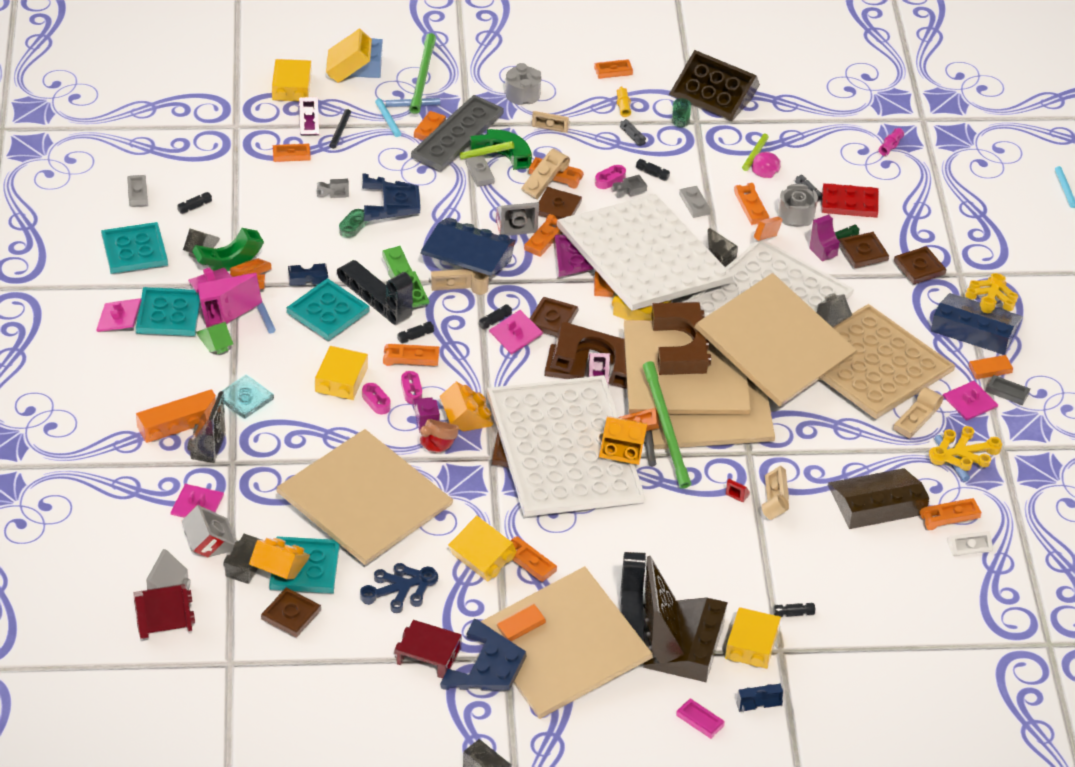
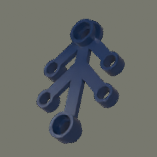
(425, 577)

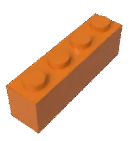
(173, 416)

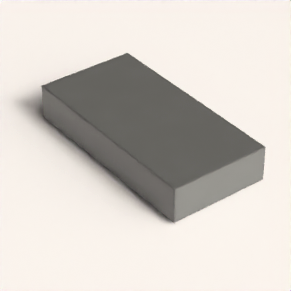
(1008, 390)

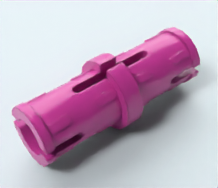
(891, 141)

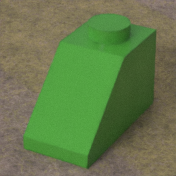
(216, 337)

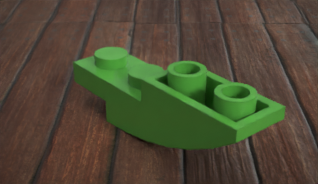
(398, 263)

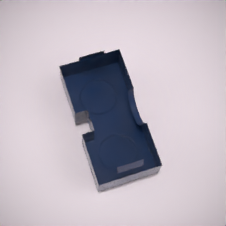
(300, 275)
(766, 696)

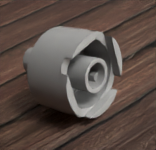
(523, 84)
(797, 205)

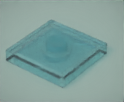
(246, 396)

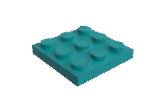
(134, 247)
(328, 309)
(168, 311)
(318, 572)

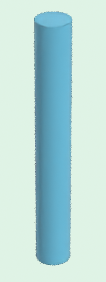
(387, 116)
(1065, 185)

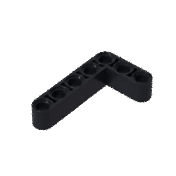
(391, 299)
(632, 590)

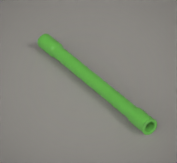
(416, 101)
(680, 469)

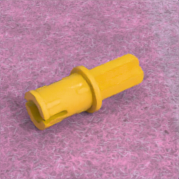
(623, 102)

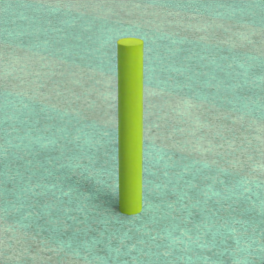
(487, 150)
(756, 150)

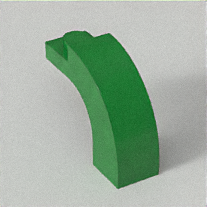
(519, 156)
(239, 251)

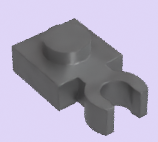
(631, 185)
(336, 188)

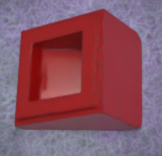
(737, 490)

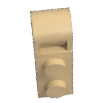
(545, 172)
(460, 280)
(919, 413)
(777, 493)

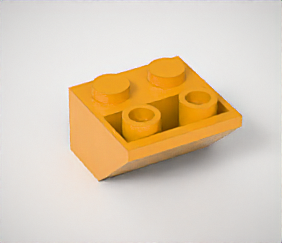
(466, 407)
(623, 440)
(279, 558)

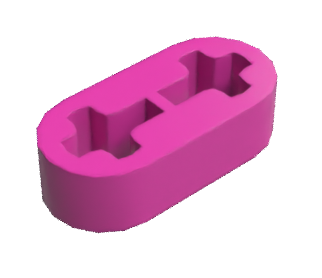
(609, 176)
(408, 387)
(379, 396)

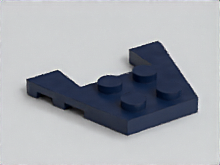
(397, 198)
(495, 666)

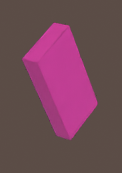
(700, 718)

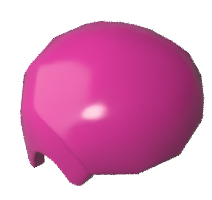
(766, 164)

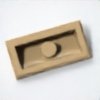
(550, 121)

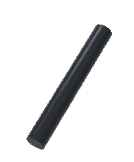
(340, 128)

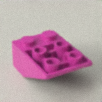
(228, 298)

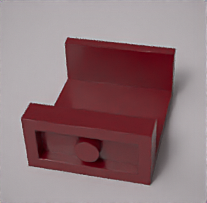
(163, 609)
(429, 645)

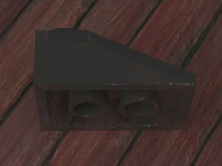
(209, 432)

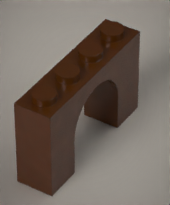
(575, 338)
(687, 358)

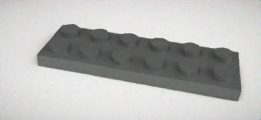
(454, 133)

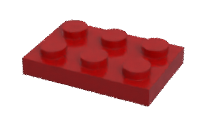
(850, 200)

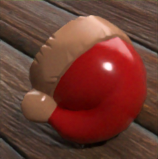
(438, 435)

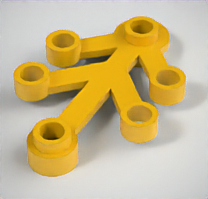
(996, 282)
(941, 454)

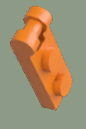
(570, 176)
(751, 203)
(543, 237)
(411, 354)
(950, 513)
(532, 560)

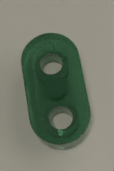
(681, 112)
(352, 223)

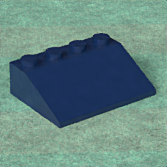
(469, 247)
(964, 321)

